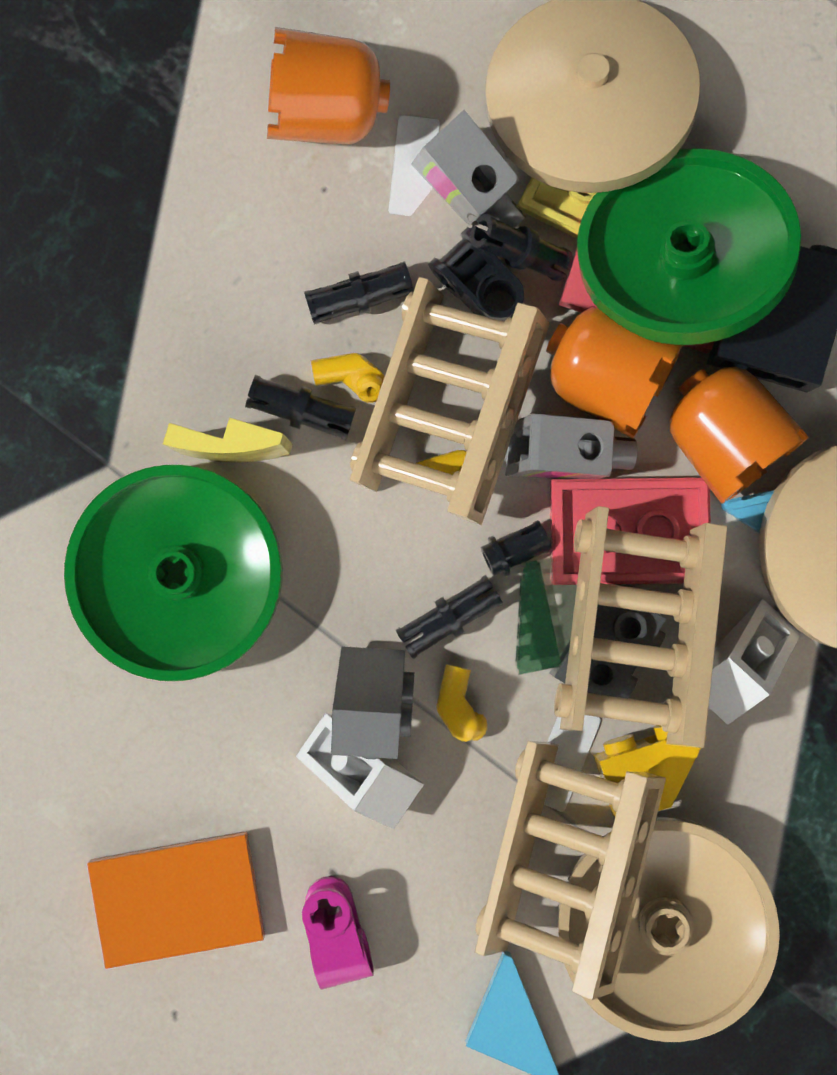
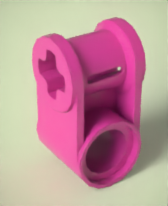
(336, 941)

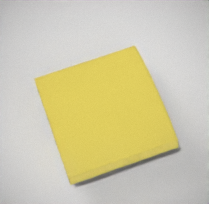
(240, 443)

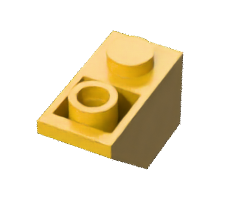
(649, 756)

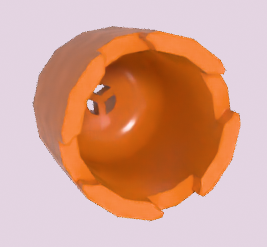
(324, 88)
(609, 369)
(732, 429)

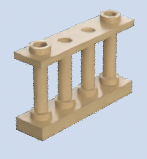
(484, 438)
(687, 661)
(620, 854)

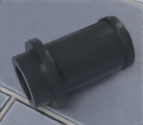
(515, 548)

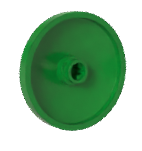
(691, 249)
(173, 573)

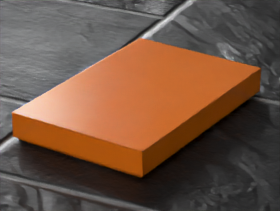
(176, 900)

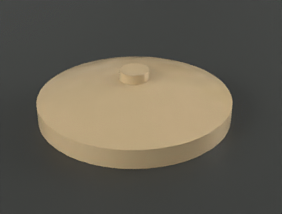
(592, 93)
(801, 546)
(696, 937)

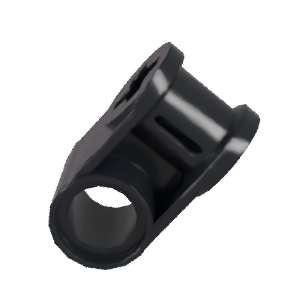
(474, 274)

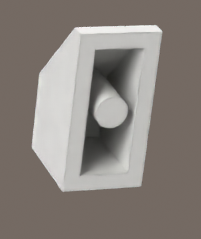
(750, 661)
(368, 786)

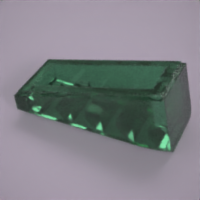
(535, 631)

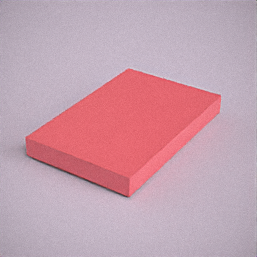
(636, 506)

